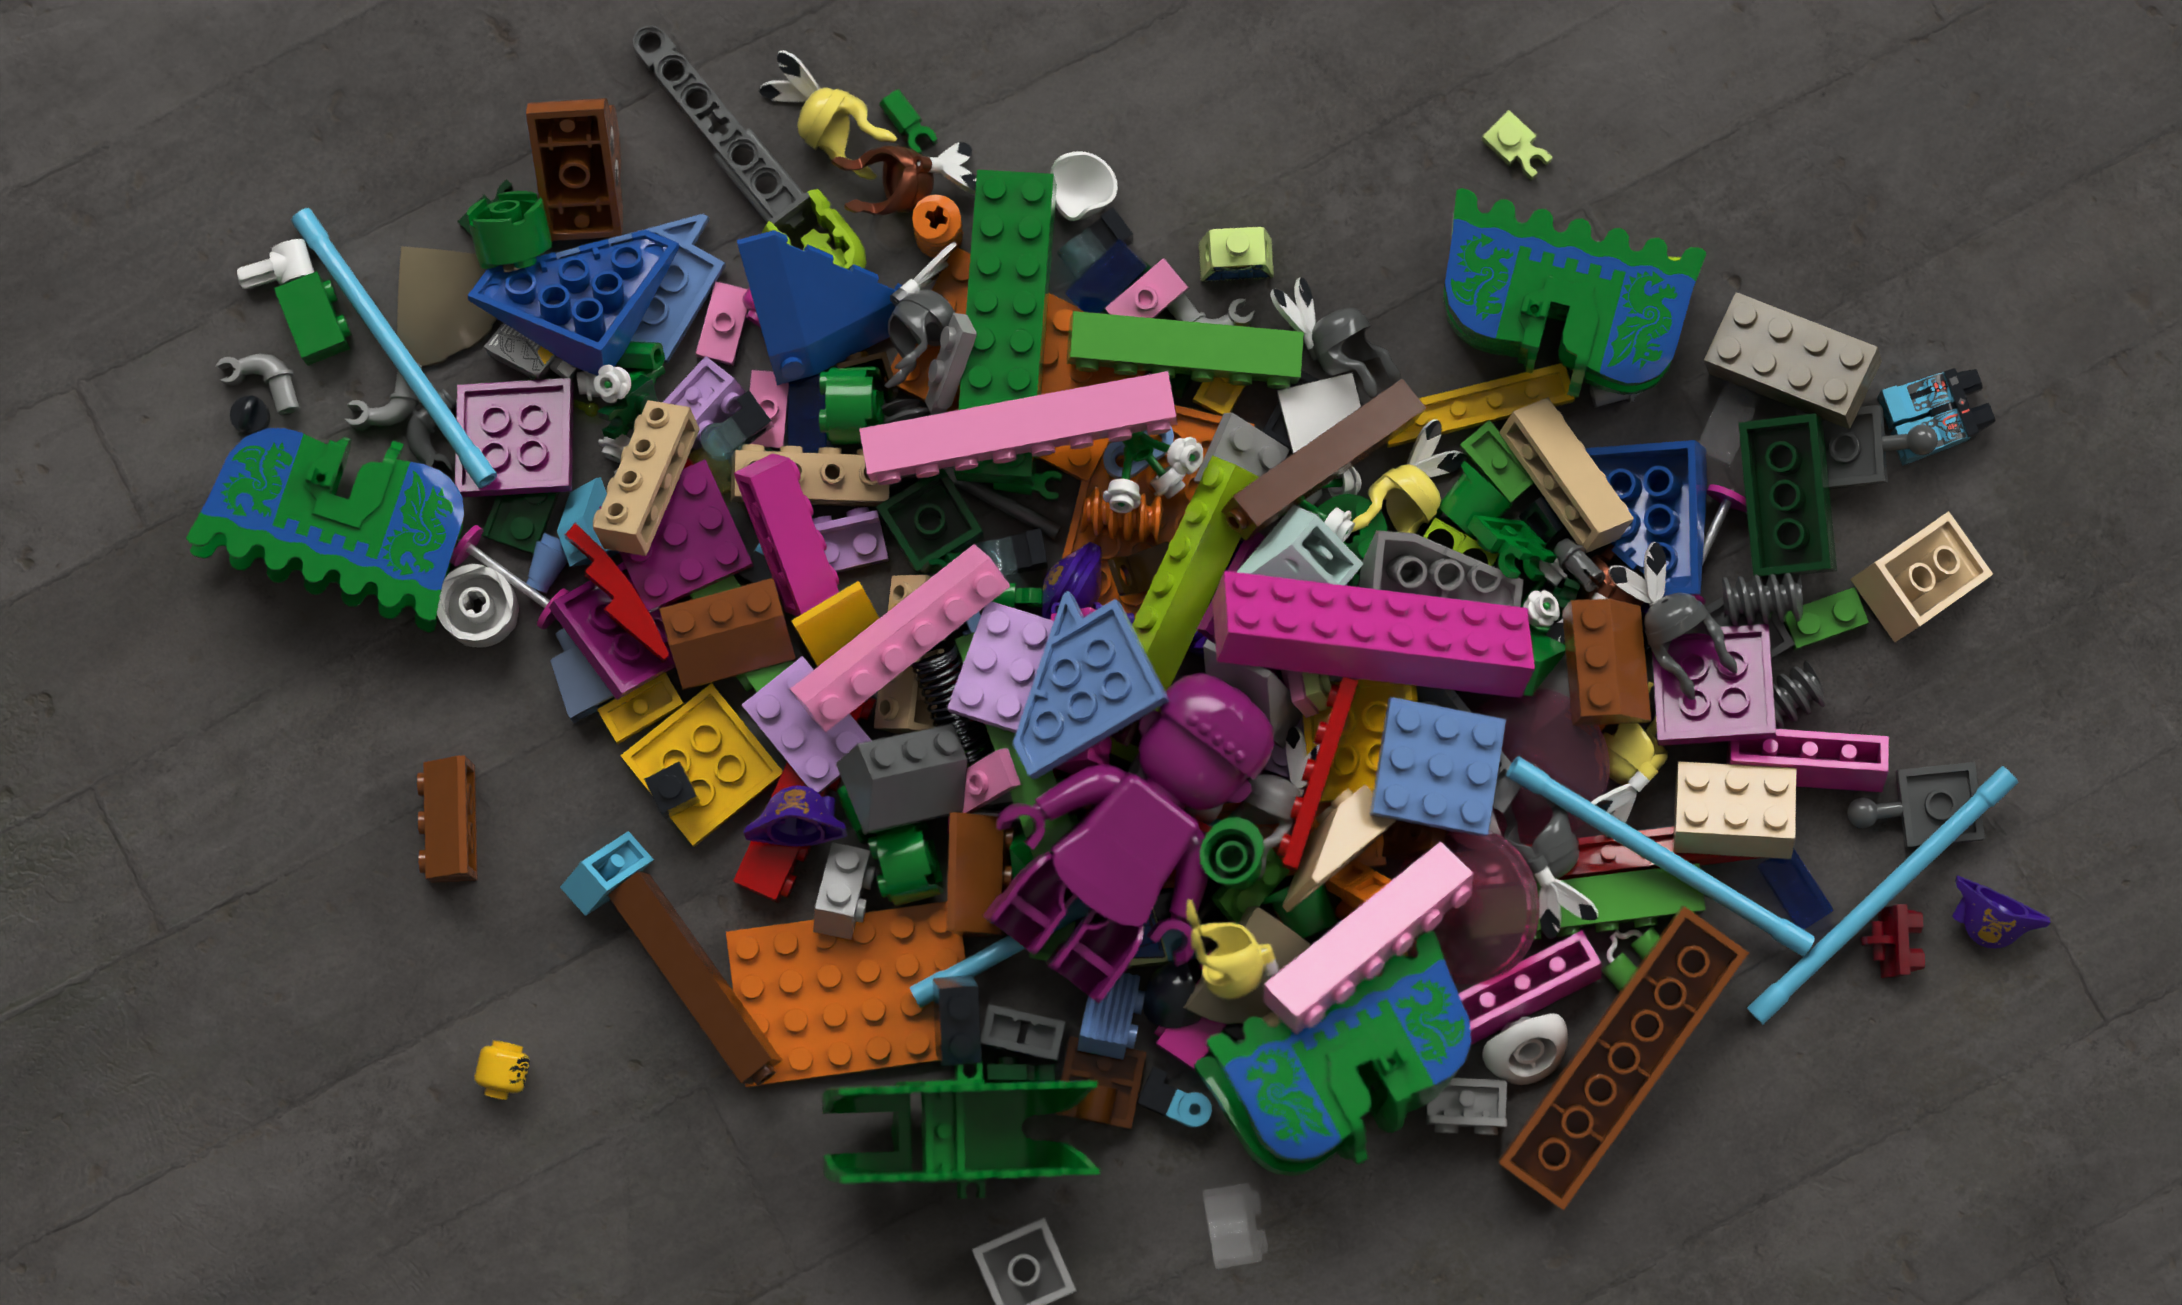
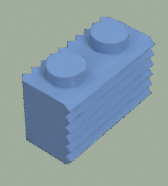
(1108, 1025)

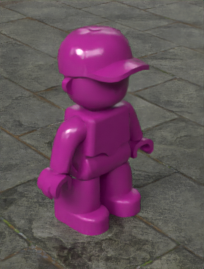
(1134, 834)

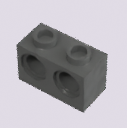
(1022, 1033)

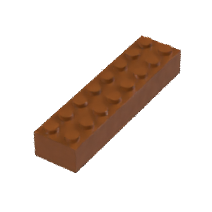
(1623, 1057)

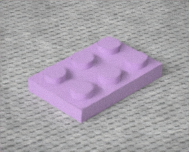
(1000, 666)
(797, 735)

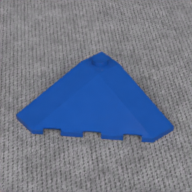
(582, 303)
(810, 306)
(1667, 498)

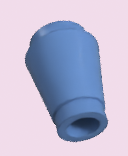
(546, 563)

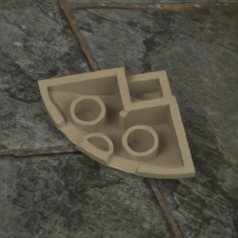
(434, 303)
(1286, 948)

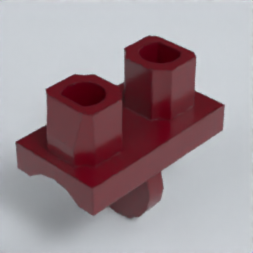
(1891, 941)

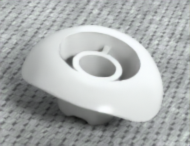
(1527, 1049)

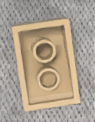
(1921, 577)
(1342, 836)

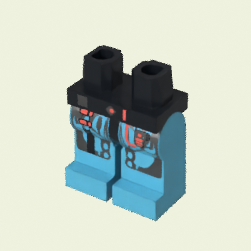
(1945, 405)

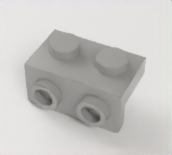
(1469, 1104)

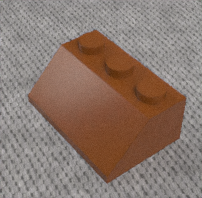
(727, 633)
(1606, 662)
(448, 820)
(976, 873)

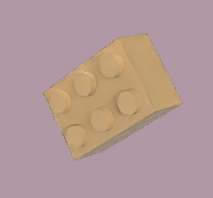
(1734, 810)

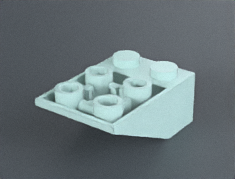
(1303, 550)

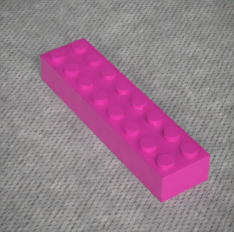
(1372, 634)

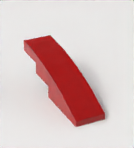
(626, 605)

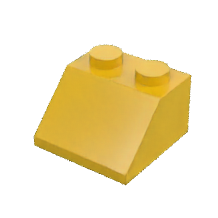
(835, 622)

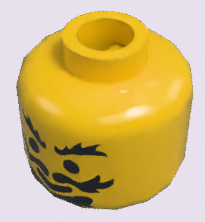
(502, 1069)

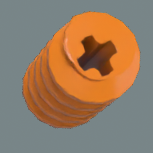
(936, 224)
(1143, 519)

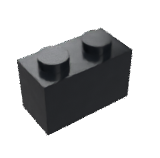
(956, 1020)

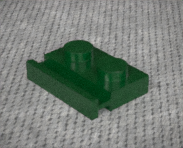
(520, 519)

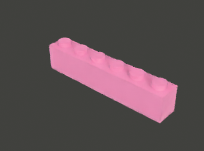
(900, 637)
(1368, 938)

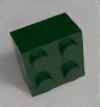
(930, 521)

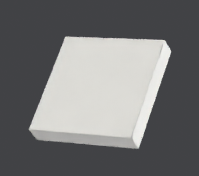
(1317, 407)

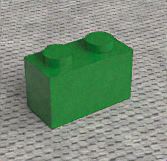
(313, 317)

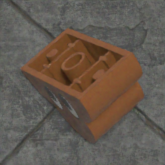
(577, 166)

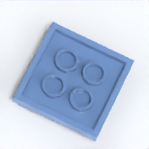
(1437, 767)

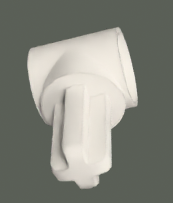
(286, 263)

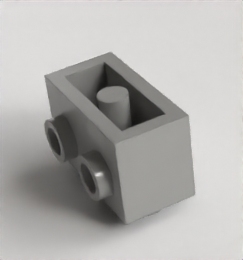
(841, 891)

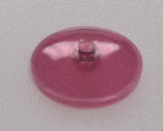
(1543, 735)
(1498, 919)

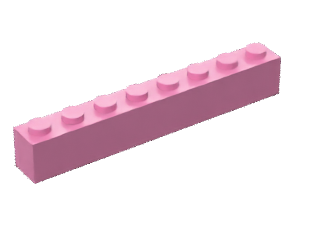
(1018, 427)

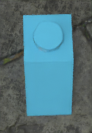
(581, 510)
(604, 872)

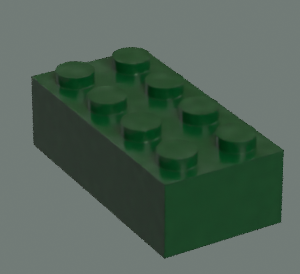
(1787, 496)

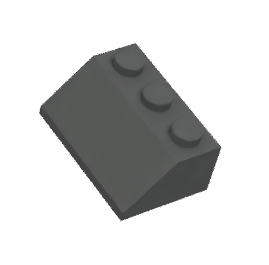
(905, 778)

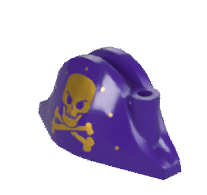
(1076, 573)
(797, 819)
(1992, 917)

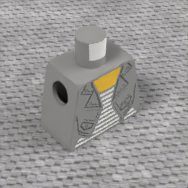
(526, 355)

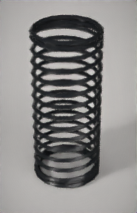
(939, 663)

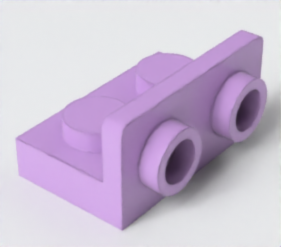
(709, 394)
(853, 540)

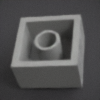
(1024, 1267)

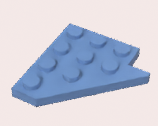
(682, 288)
(1085, 687)

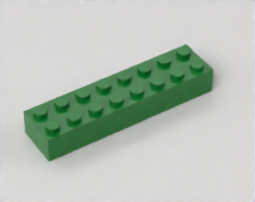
(1008, 301)

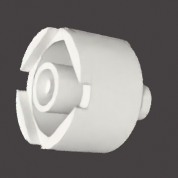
(497, 615)

